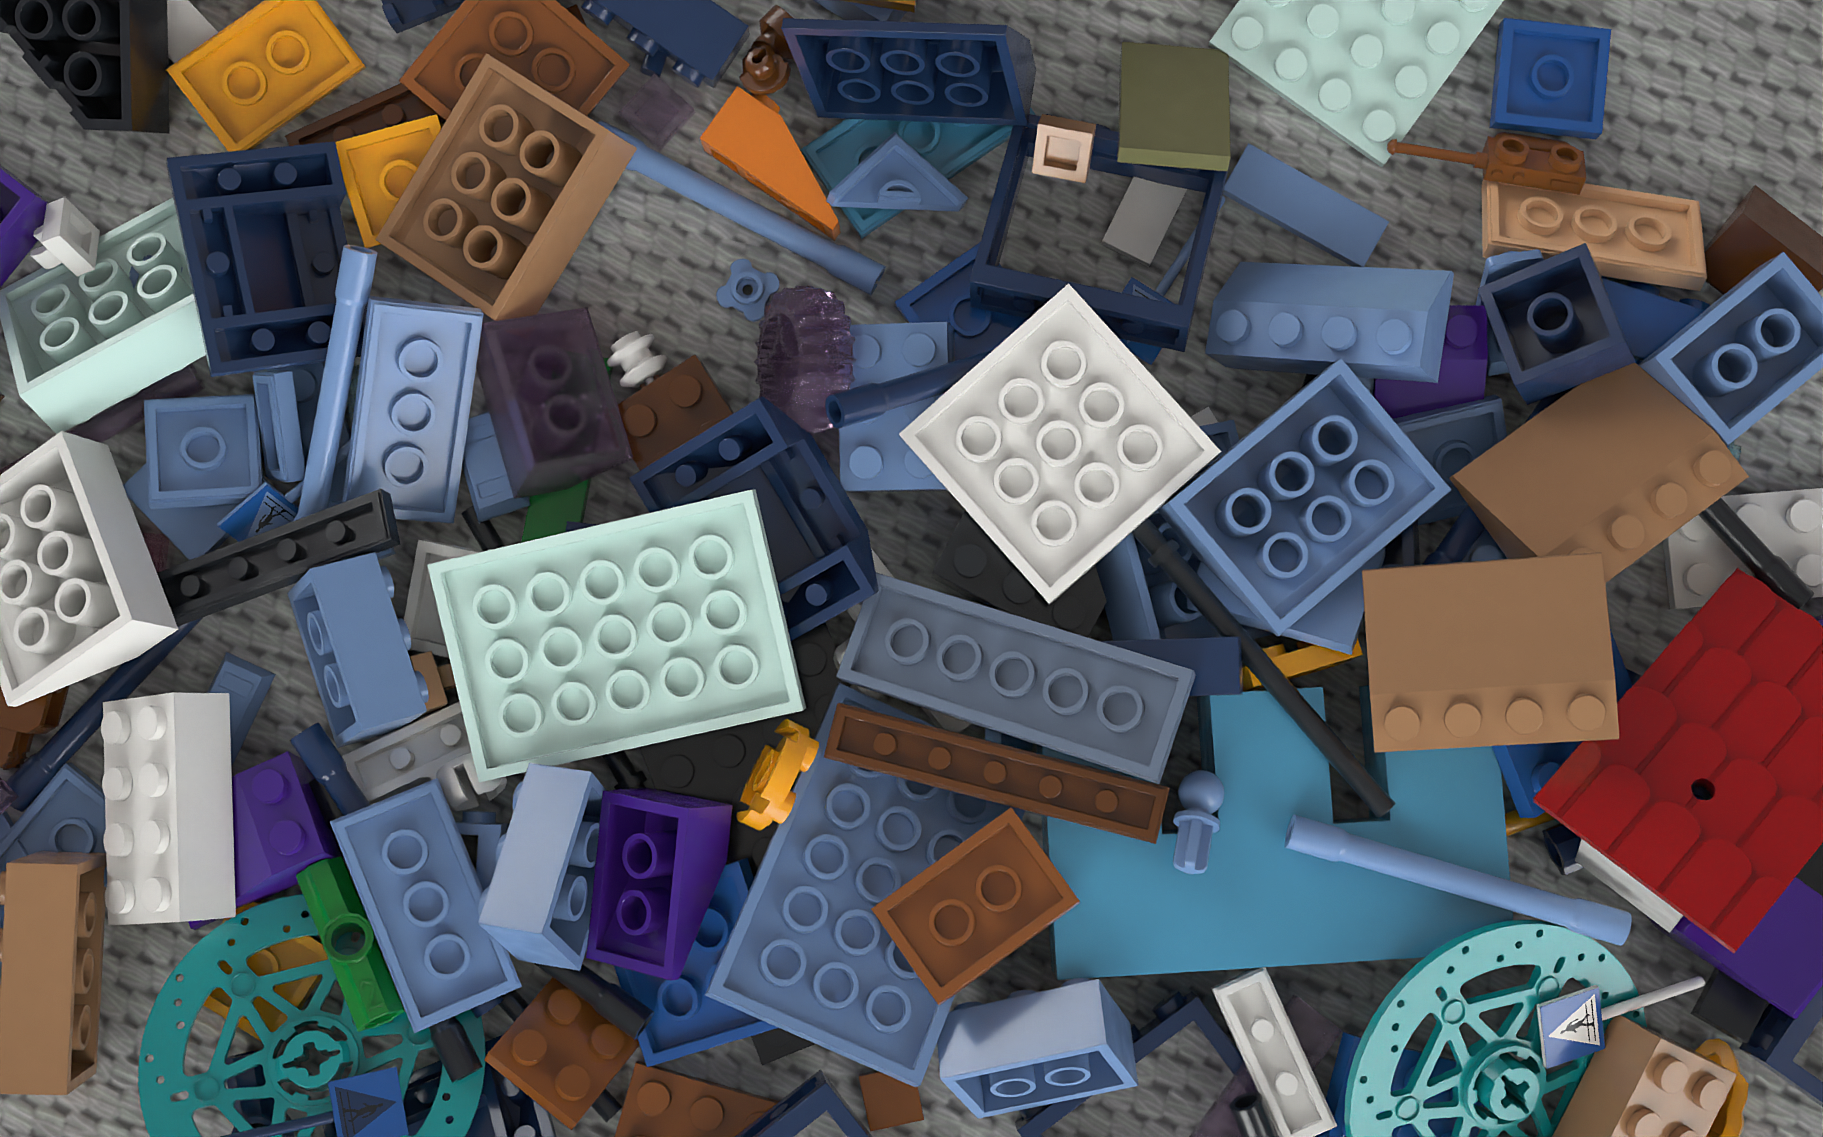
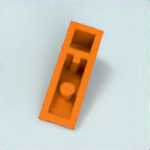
(760, 148)

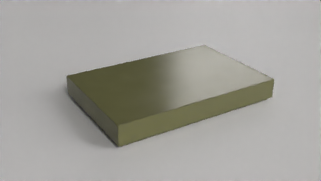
(1174, 106)

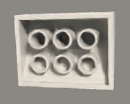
(72, 571)

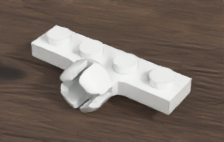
(419, 754)

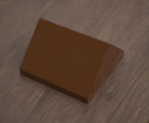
(1756, 234)

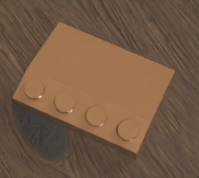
(505, 193)
(1600, 472)
(1490, 653)

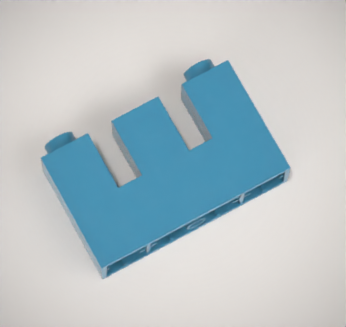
(1268, 901)

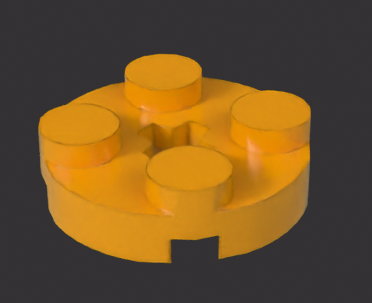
(774, 774)

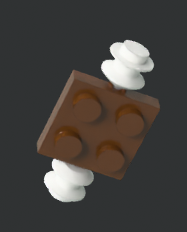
(667, 407)

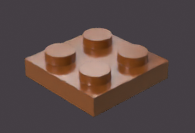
(561, 1053)

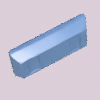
(486, 471)
(246, 689)

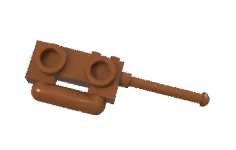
(1515, 161)

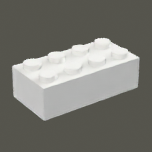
(168, 808)

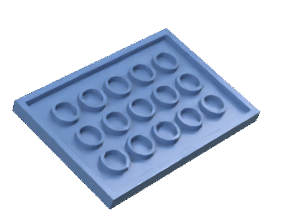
(806, 936)

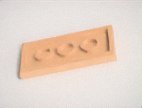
(1626, 230)

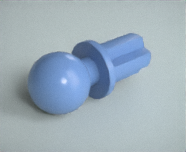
(1201, 796)

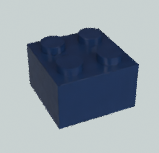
(1556, 324)

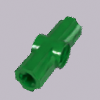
(362, 975)

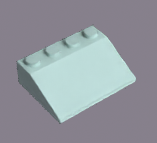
(93, 335)

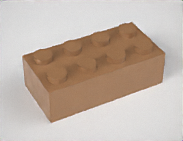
(51, 971)
(1645, 1088)

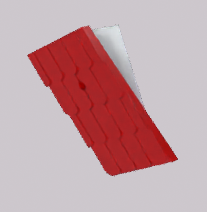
(1717, 716)

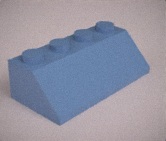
(1313, 315)

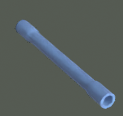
(836, 259)
(351, 295)
(1575, 914)

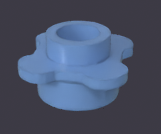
(742, 275)

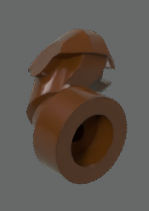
(764, 63)

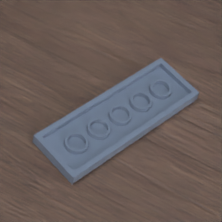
(1018, 677)

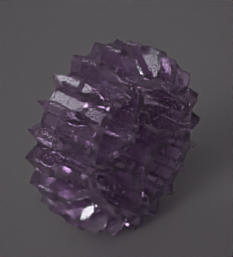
(804, 354)

